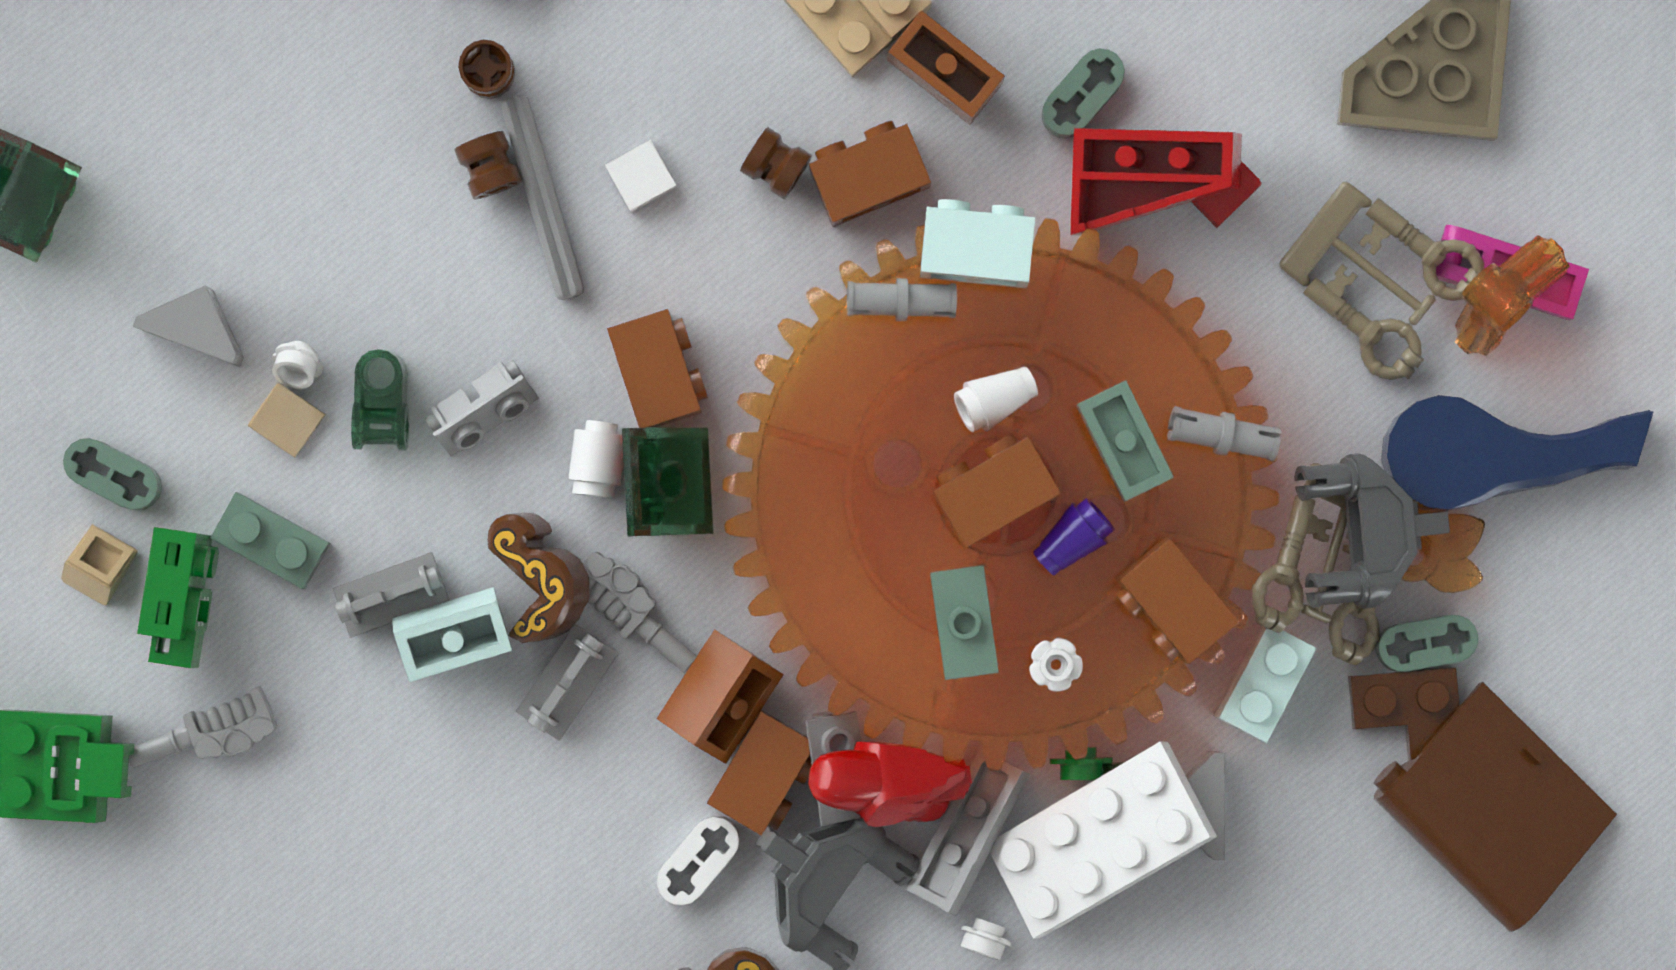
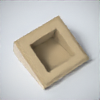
(286, 419)
(98, 565)

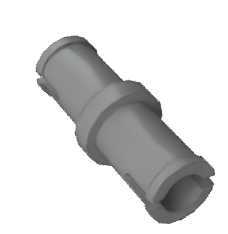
(901, 299)
(1224, 433)

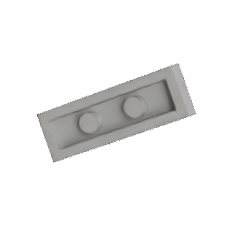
(967, 835)

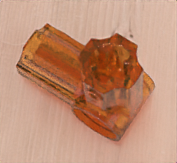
(1506, 292)

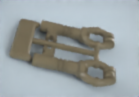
(1324, 233)
(1285, 573)

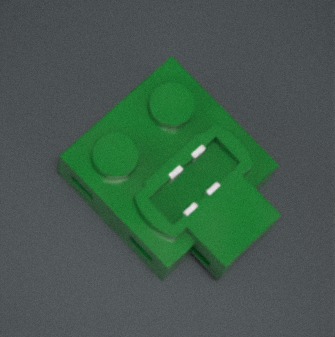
(176, 597)
(60, 766)

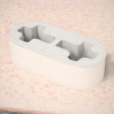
(688, 851)

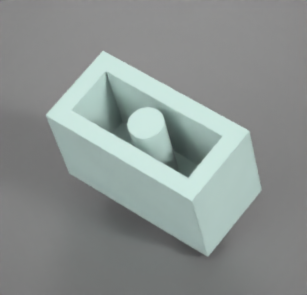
(977, 245)
(451, 634)
(1264, 683)

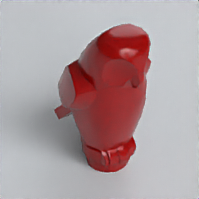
(888, 782)

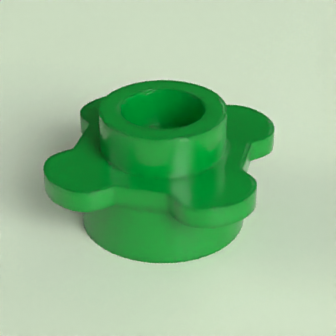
(1084, 769)

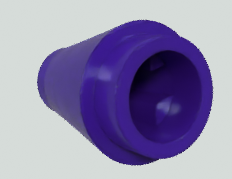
(1074, 536)

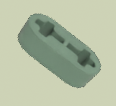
(1073, 85)
(118, 463)
(1429, 655)

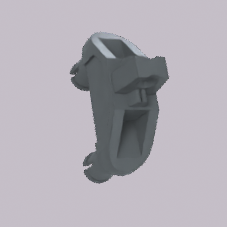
(1381, 530)
(815, 875)

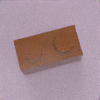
(945, 67)
(868, 173)
(656, 369)
(995, 490)
(1175, 601)
(720, 696)
(762, 775)

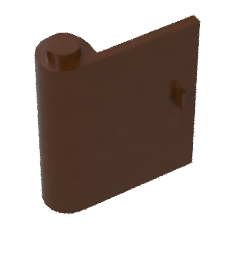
(1495, 808)

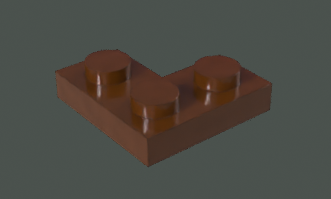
(1411, 698)

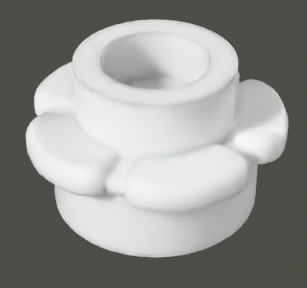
(296, 364)
(1041, 668)
(985, 939)

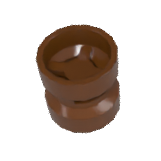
(485, 59)
(776, 163)
(495, 172)

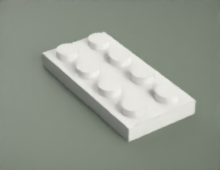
(1101, 840)

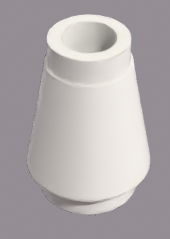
(994, 397)

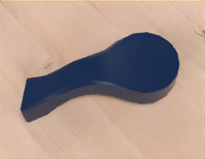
(1460, 455)

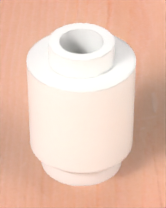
(596, 460)

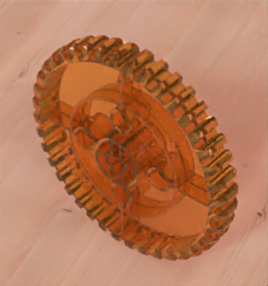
(857, 555)

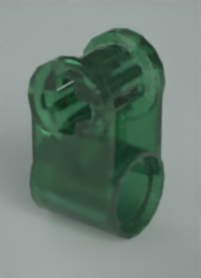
(380, 405)

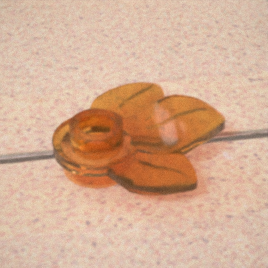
(1445, 556)

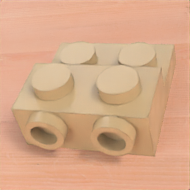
(857, 28)

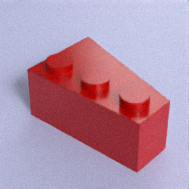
(1143, 172)

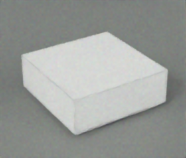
(640, 176)

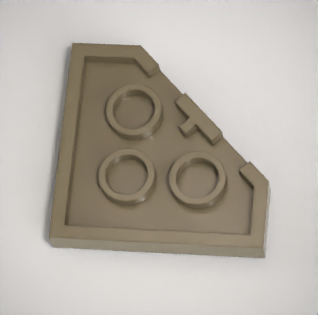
(1433, 73)

